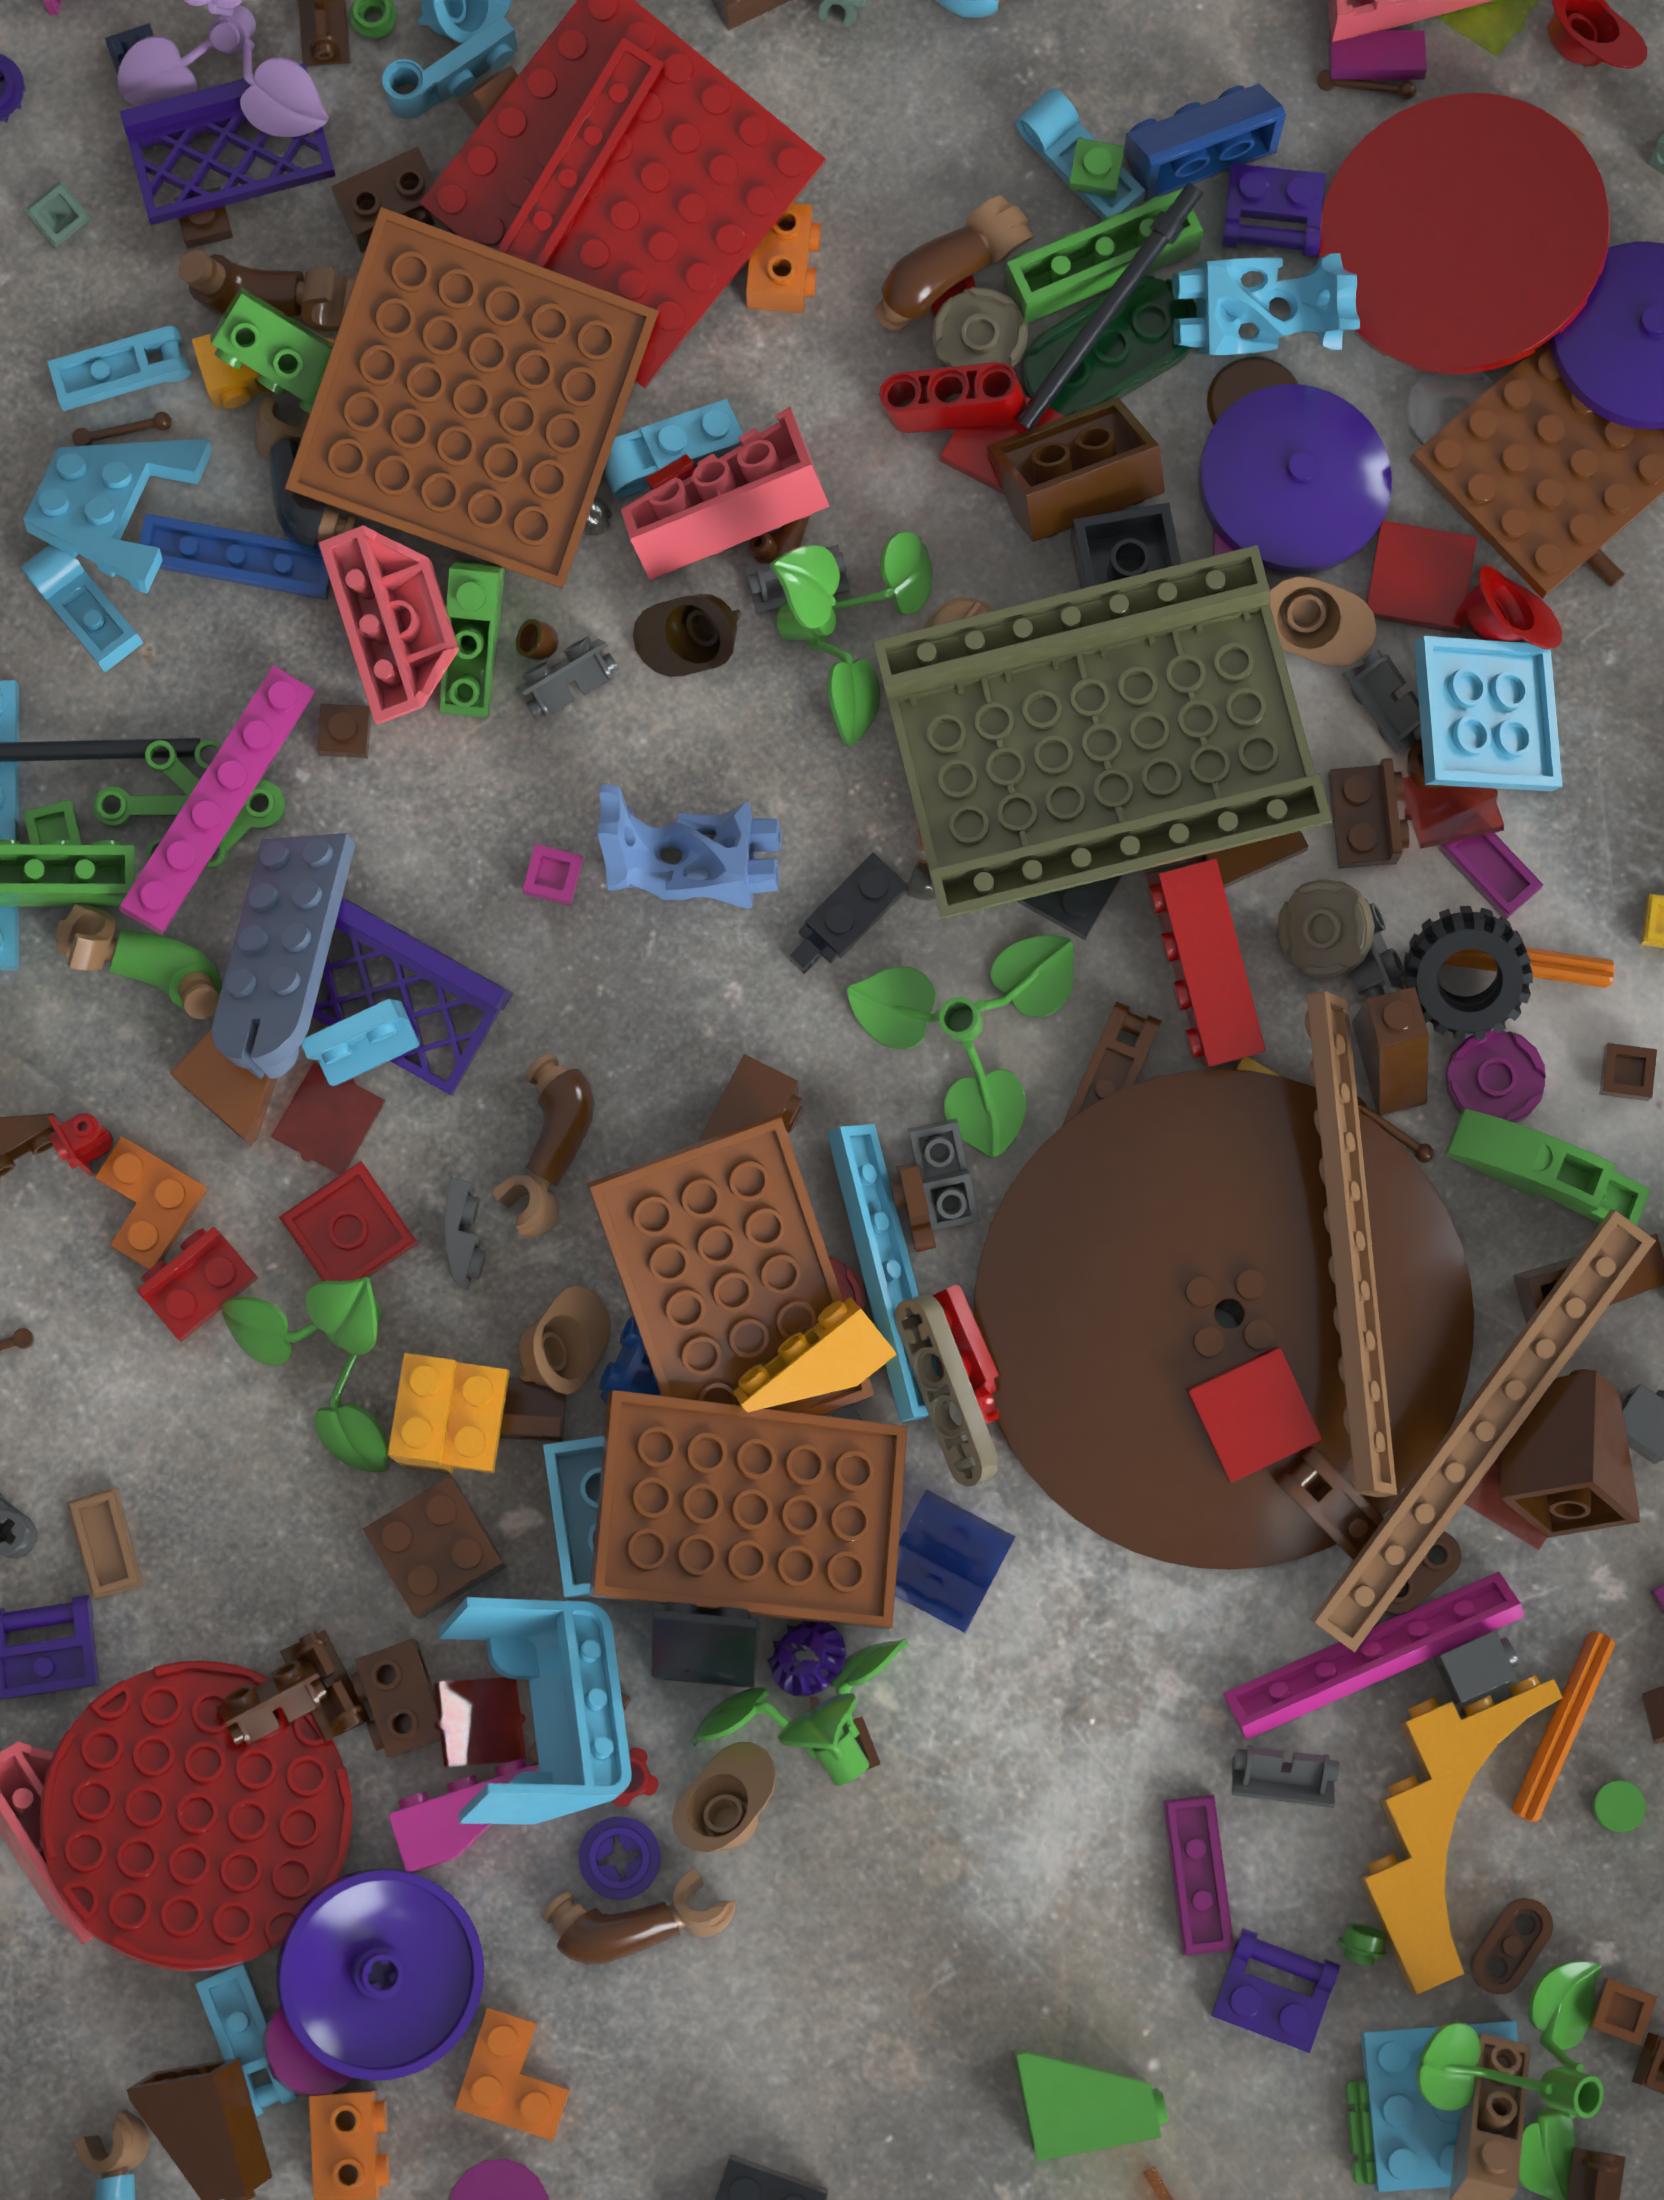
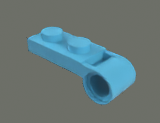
(451, 74)
(1052, 131)
(656, 445)
(82, 606)

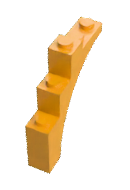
(1411, 1891)

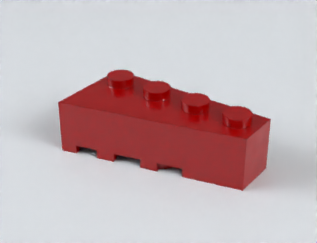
(1206, 961)

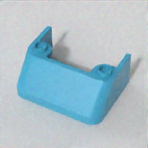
(575, 1705)

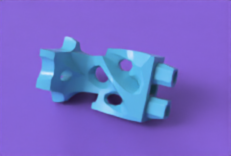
(1318, 304)

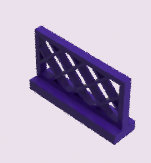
(210, 112)
(429, 965)

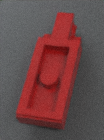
(971, 1347)

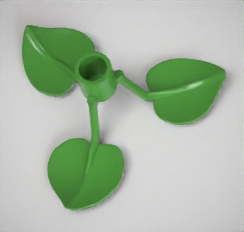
(810, 580)
(899, 1003)
(350, 1321)
(819, 1730)
(1560, 2008)

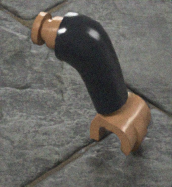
(300, 517)

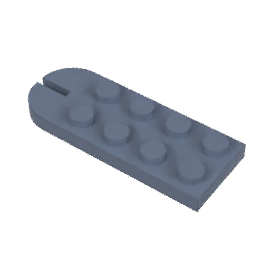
(281, 951)

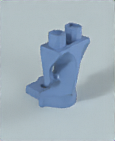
(708, 868)

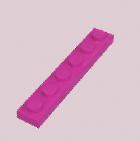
(217, 800)
(1384, 1652)

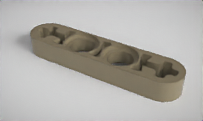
(939, 1391)

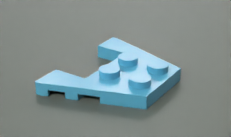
(93, 493)

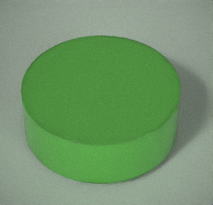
(1618, 1806)

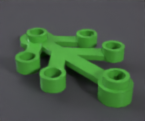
(172, 804)

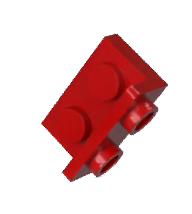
(195, 1282)

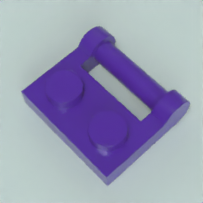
(1274, 196)
(48, 1664)
(1269, 2007)

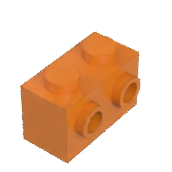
(780, 266)
(348, 2145)

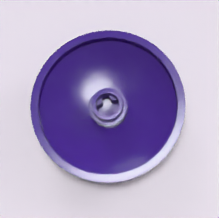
(1616, 343)
(1295, 478)
(380, 1974)

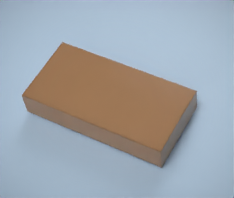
(105, 1543)

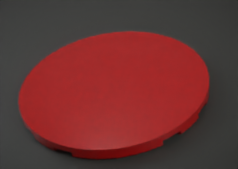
(1467, 231)
(179, 1835)

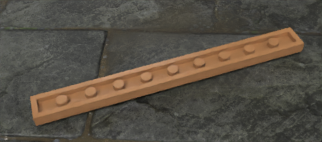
(1351, 1243)
(1483, 1430)

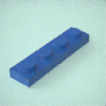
(237, 556)

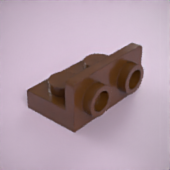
(1368, 815)

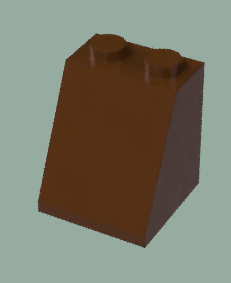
(1572, 1460)

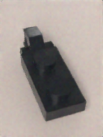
(848, 913)

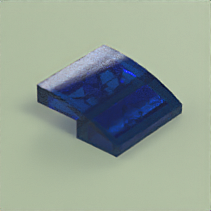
(948, 1560)

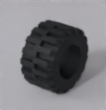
(1477, 1012)

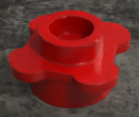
(643, 1781)

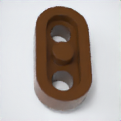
(1428, 1576)
(1513, 1948)

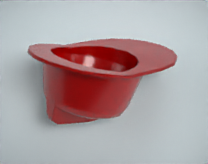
(1593, 34)
(1508, 612)

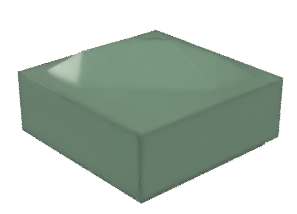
(57, 214)

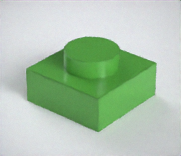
(1096, 167)
(53, 822)

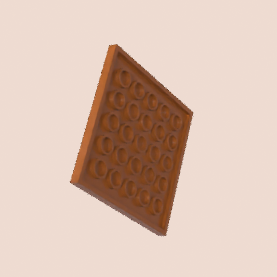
(471, 398)

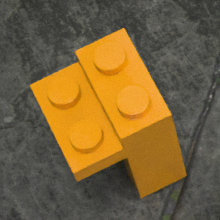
(447, 1415)

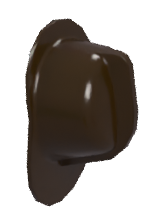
(686, 634)

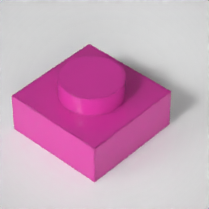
(553, 875)

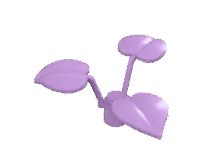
(280, 94)

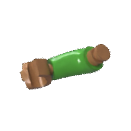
(149, 958)

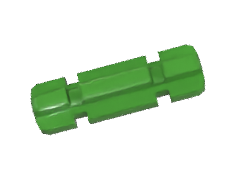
(1360, 2132)

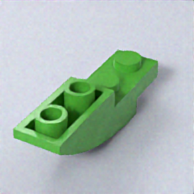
(1544, 1166)

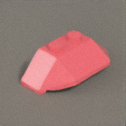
(391, 619)
(21, 1788)

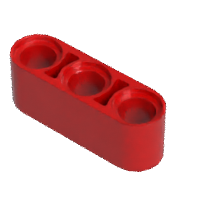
(933, 386)

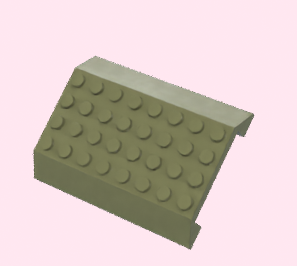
(1100, 732)

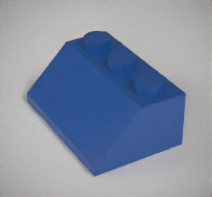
(1204, 139)

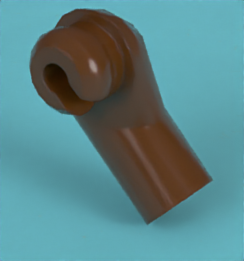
(773, 545)

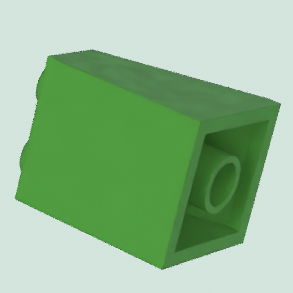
(1084, 2106)

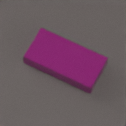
(1379, 56)
(1493, 871)

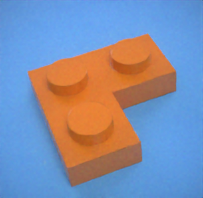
(162, 1199)
(495, 2080)

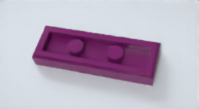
(1198, 1875)

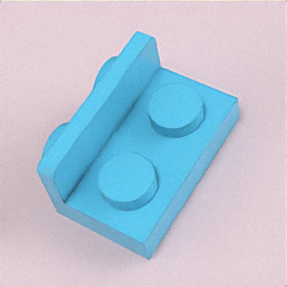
(362, 1041)

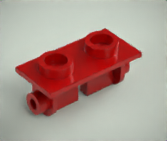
(80, 1140)

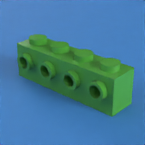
(1092, 259)
(273, 345)
(65, 873)

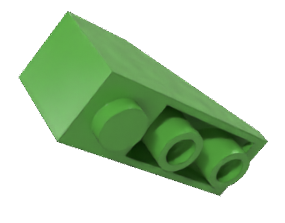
(475, 616)

